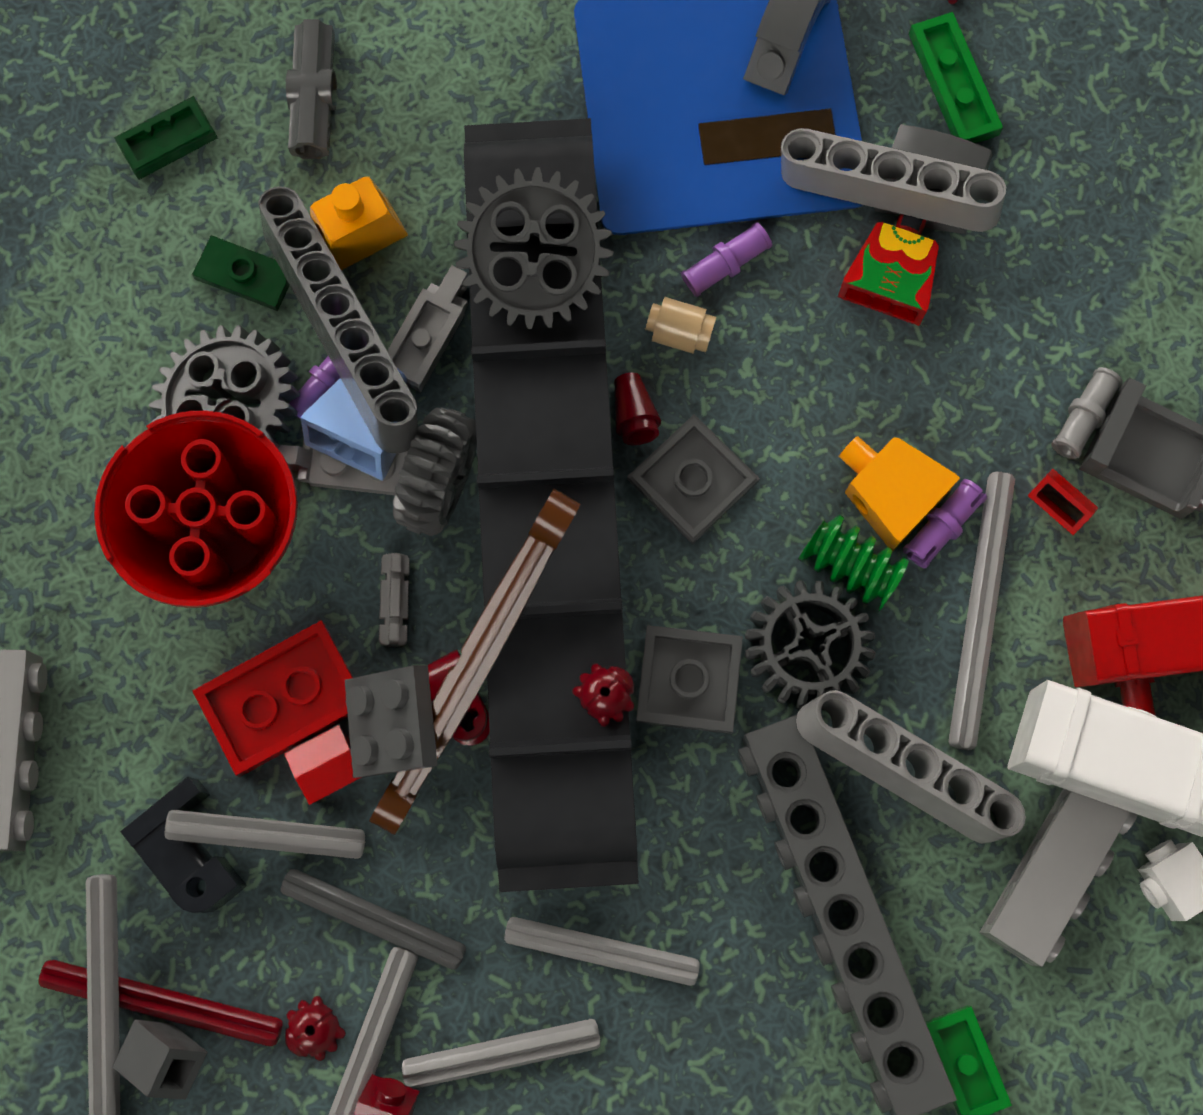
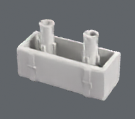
(1112, 755)

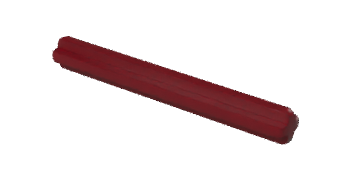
(169, 1005)

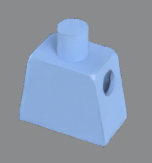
(340, 432)

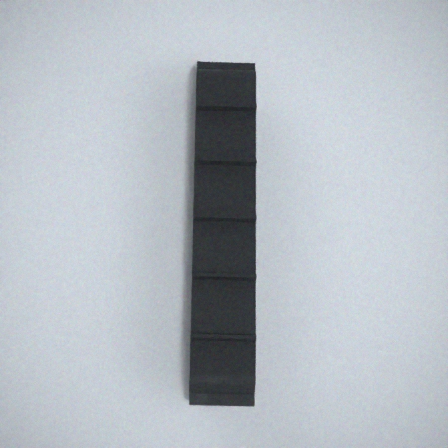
(543, 427)

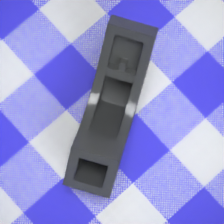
(781, 42)

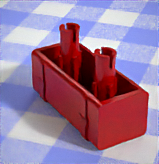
(1135, 645)

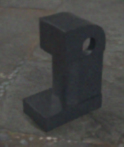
(182, 863)

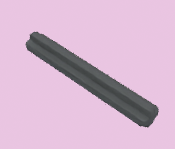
(373, 919)

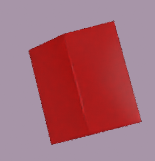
(1069, 492)
(322, 764)

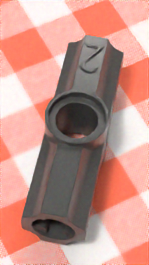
(310, 89)

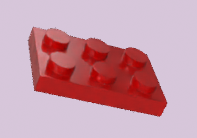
(277, 698)

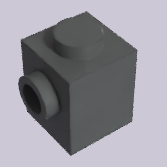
(149, 1059)

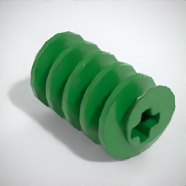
(855, 561)

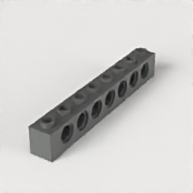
(925, 1082)

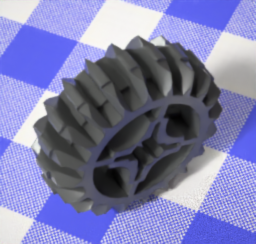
(435, 471)
(800, 623)

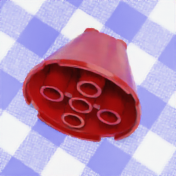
(196, 509)

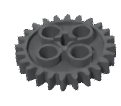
(535, 203)
(234, 361)

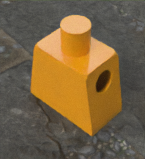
(356, 221)
(895, 486)

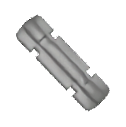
(394, 600)

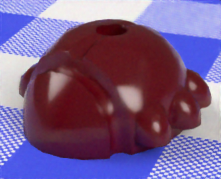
(610, 707)
(325, 1034)

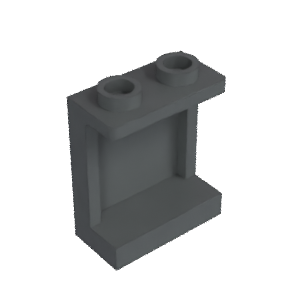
(1149, 452)

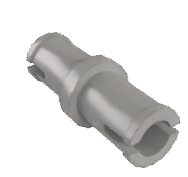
(1087, 413)

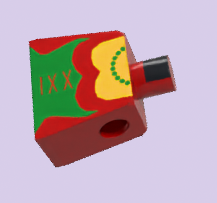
(894, 270)

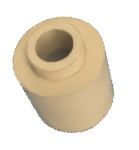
(680, 325)

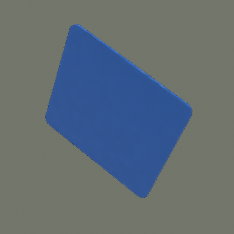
(681, 63)

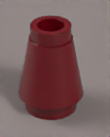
(634, 411)

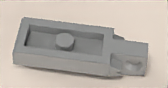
(429, 328)
(327, 472)

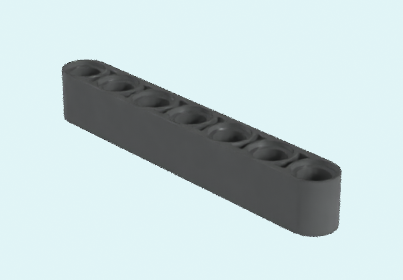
(339, 320)

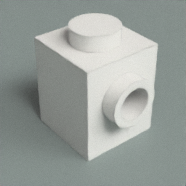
(1174, 879)

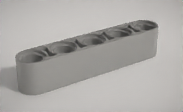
(908, 195)
(932, 768)

